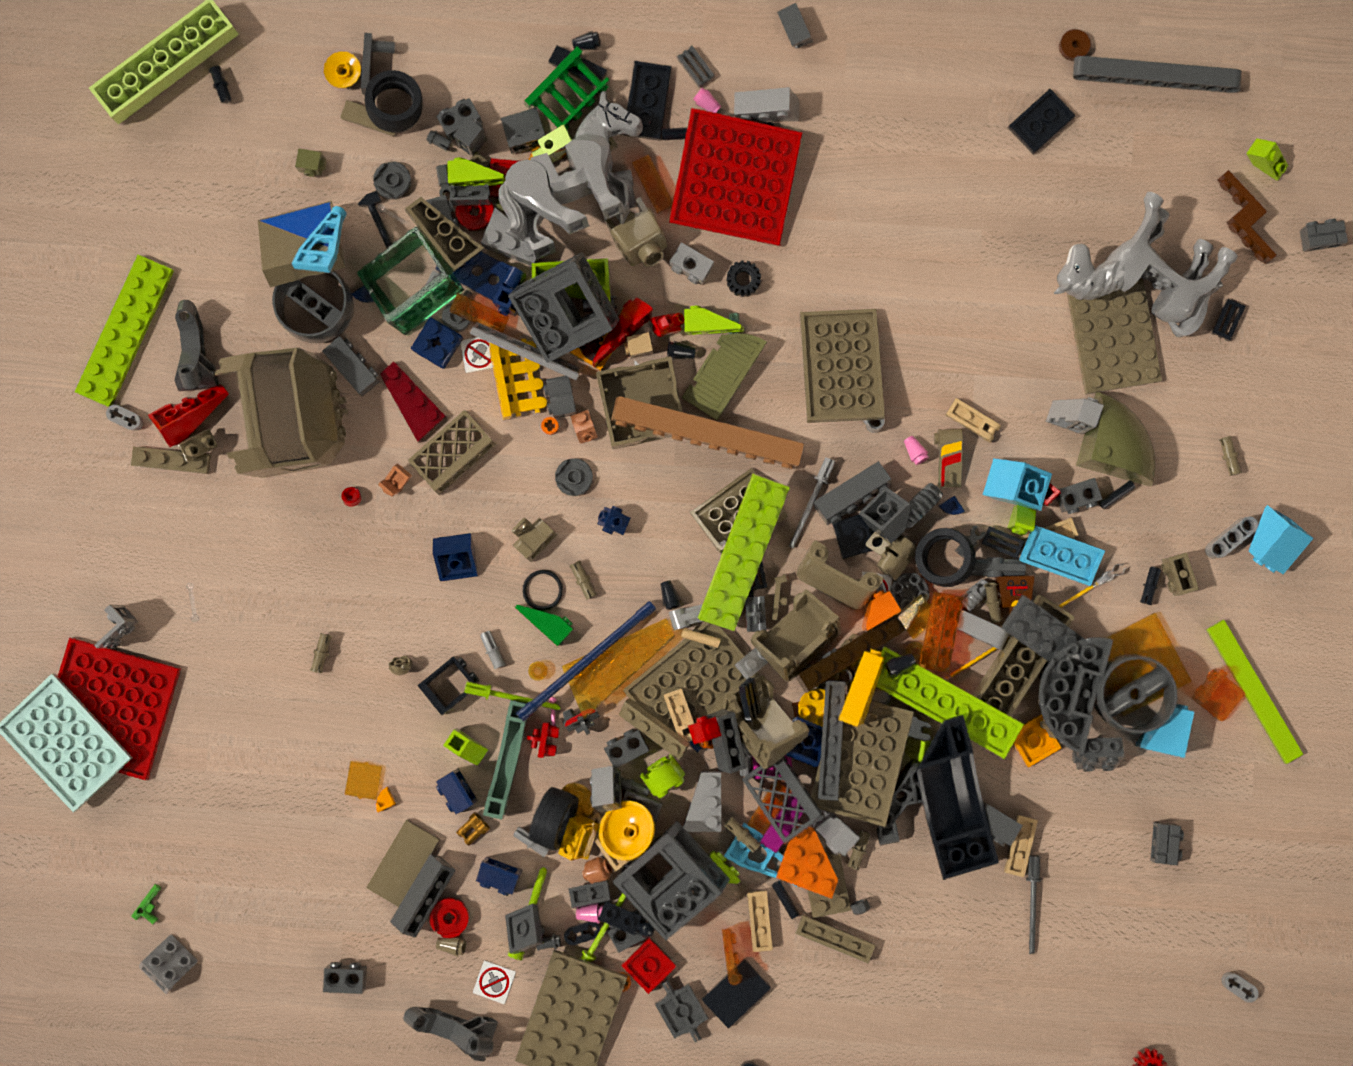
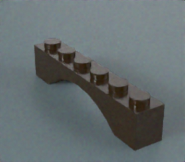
(850, 653)

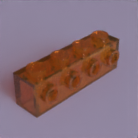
(941, 632)

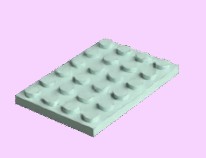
(63, 742)

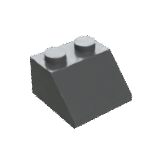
(887, 515)
(1001, 826)

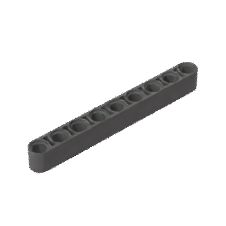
(1157, 74)

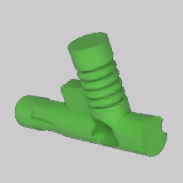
(147, 906)

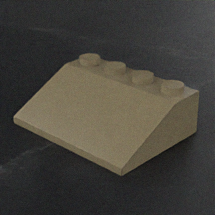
(719, 511)

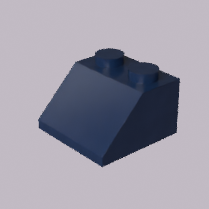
(455, 557)
(456, 791)
(498, 875)

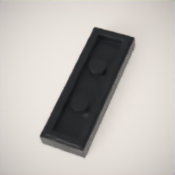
(560, 54)

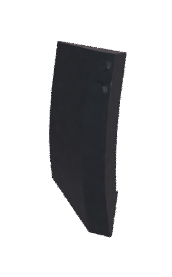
(955, 802)

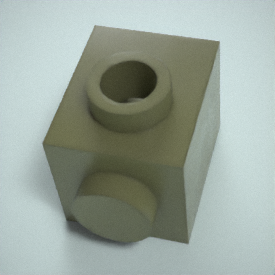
(310, 162)

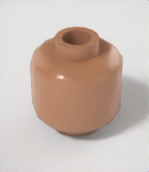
(597, 870)

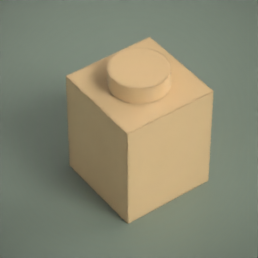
(638, 345)

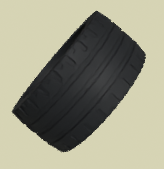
(393, 80)
(926, 544)
(552, 818)

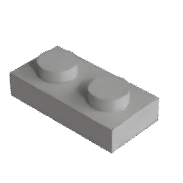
(751, 663)

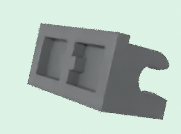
(795, 26)
(470, 195)
(916, 728)
(589, 894)

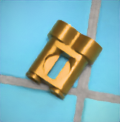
(478, 824)

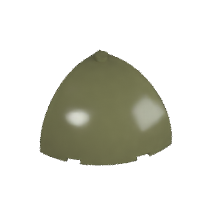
(1118, 444)

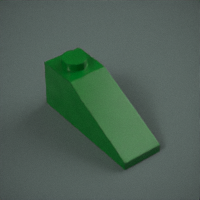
(550, 625)

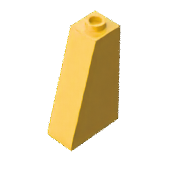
(863, 688)

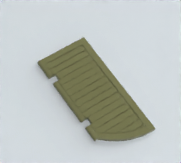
(723, 372)

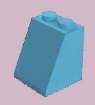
(1017, 483)
(1278, 541)
(1171, 736)

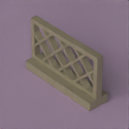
(458, 466)

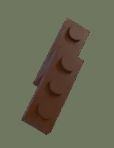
(1246, 217)

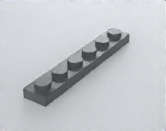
(831, 741)

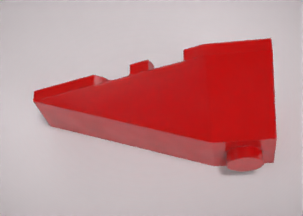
(180, 420)

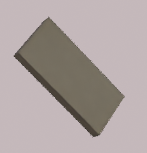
(402, 863)

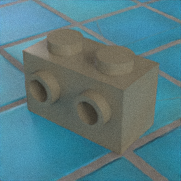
(1179, 574)

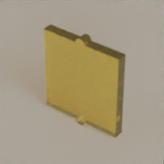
(915, 616)
(363, 780)

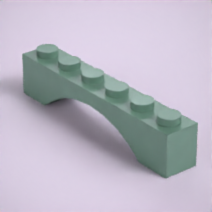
(506, 763)

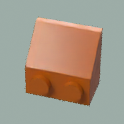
(879, 609)

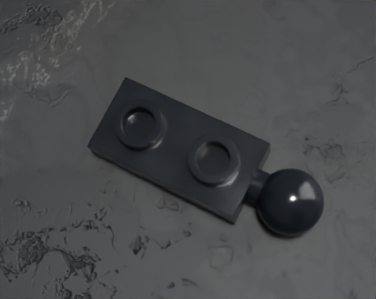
(625, 920)

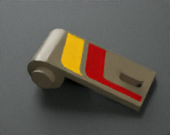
(950, 456)

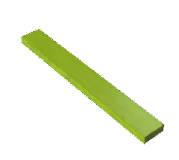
(1254, 691)

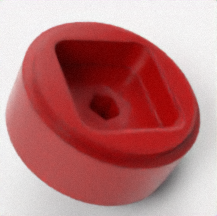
(351, 496)

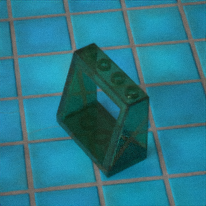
(422, 303)

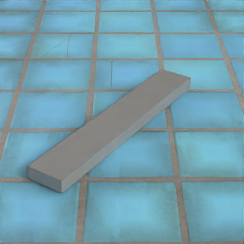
(524, 350)

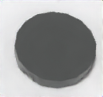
(392, 180)
(574, 477)

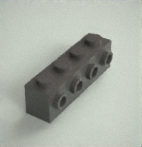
(852, 493)
(422, 896)

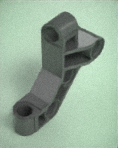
(193, 365)
(909, 784)
(470, 1036)

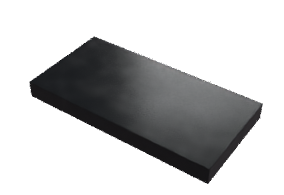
(649, 97)

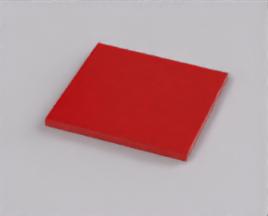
(735, 177)
(125, 695)

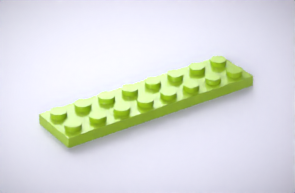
(124, 331)
(743, 552)
(944, 700)

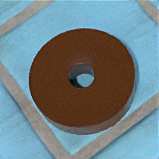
(1074, 36)

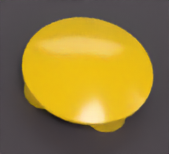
(812, 706)

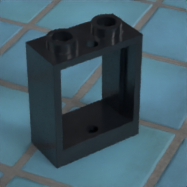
(433, 697)

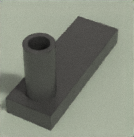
(372, 46)

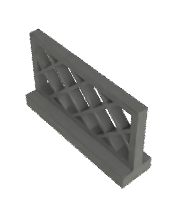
(798, 790)

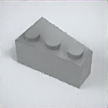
(767, 105)
(499, 242)
(705, 807)
(838, 835)

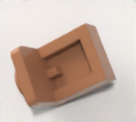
(583, 426)
(395, 480)

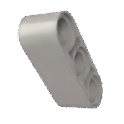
(1223, 541)
(982, 630)

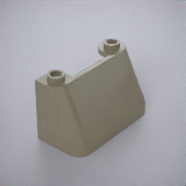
(833, 582)
(798, 636)
(772, 731)

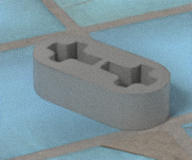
(126, 414)
(1238, 990)

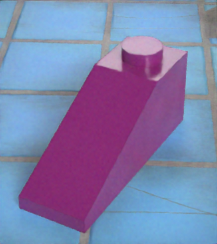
(771, 838)

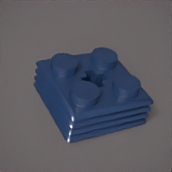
(440, 354)
(810, 753)

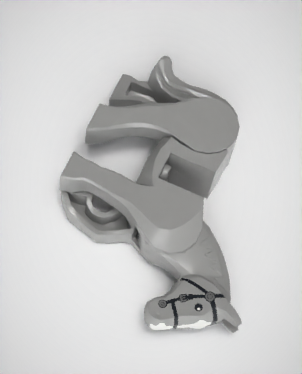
(537, 191)

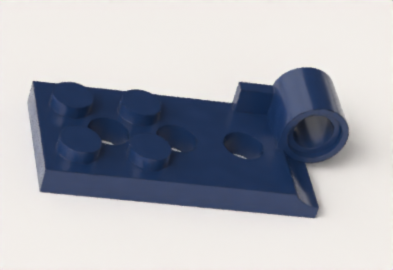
(508, 275)

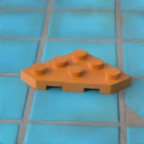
(808, 865)

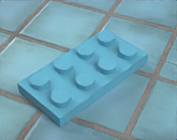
(1062, 555)

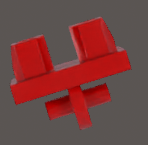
(667, 324)
(544, 748)

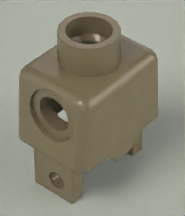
(639, 237)

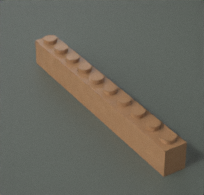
(707, 432)

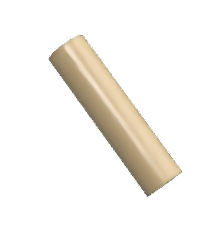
(700, 637)

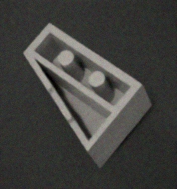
(1075, 414)

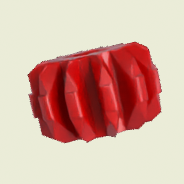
(1149, 1057)

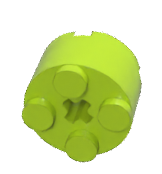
(663, 775)

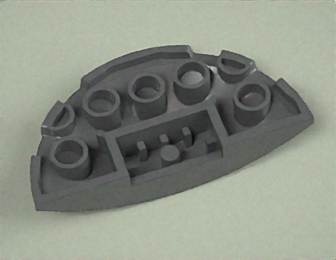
(1070, 690)

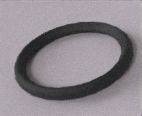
(525, 588)

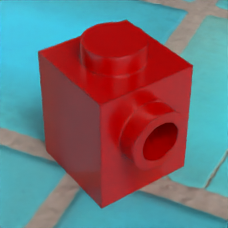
(704, 729)

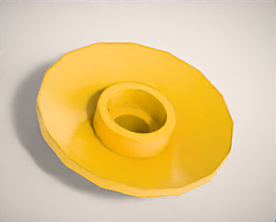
(338, 62)

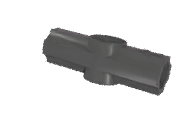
(999, 567)

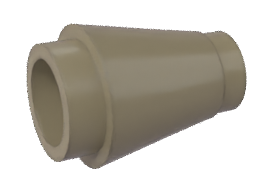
(454, 946)

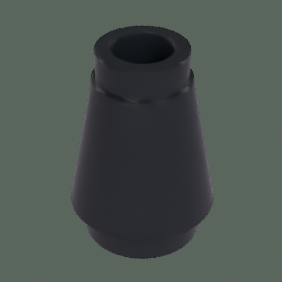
(587, 41)
(680, 351)
(669, 595)
(900, 664)

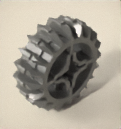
(923, 503)

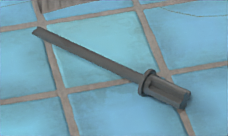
(1034, 877)

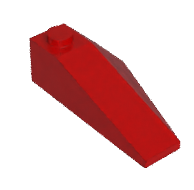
(632, 318)

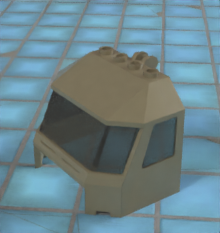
(287, 411)

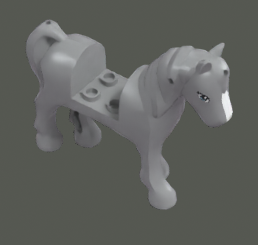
(1182, 296)

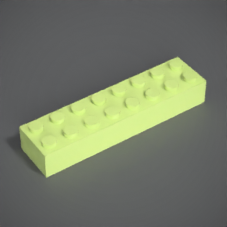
(163, 61)

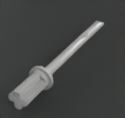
(822, 477)

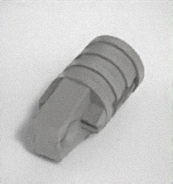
(974, 595)

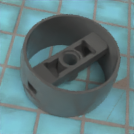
(324, 311)
(1146, 685)

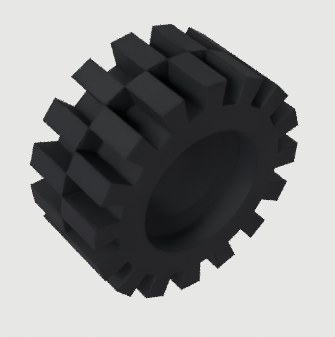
(743, 267)

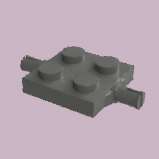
(681, 1011)

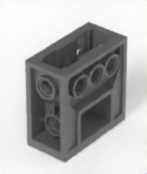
(552, 314)
(691, 871)

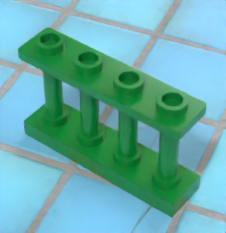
(561, 72)

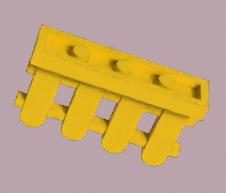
(514, 388)

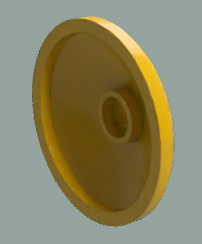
(616, 829)

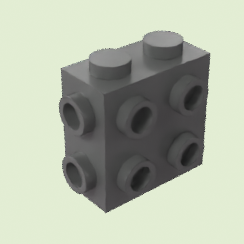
(1099, 754)

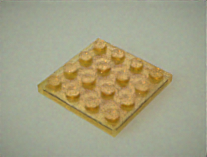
(1148, 639)

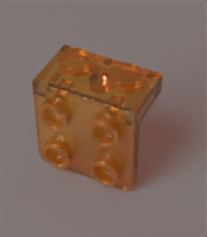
(1218, 694)

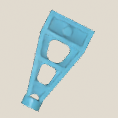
(318, 260)
(739, 852)

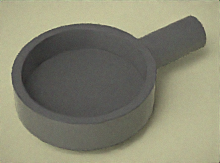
(454, 321)

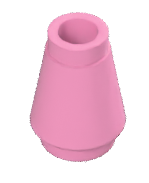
(706, 101)
(916, 451)
(589, 913)

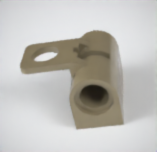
(532, 537)
(894, 556)

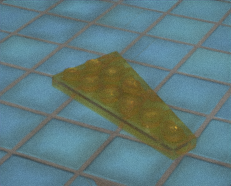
(617, 665)

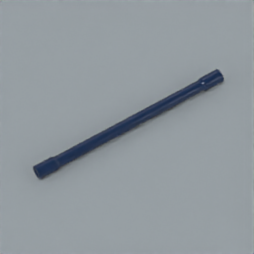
(532, 706)

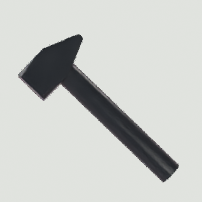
(370, 200)

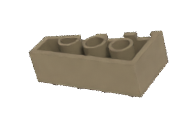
(445, 237)

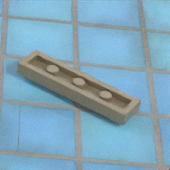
(169, 460)
(654, 729)
(835, 938)

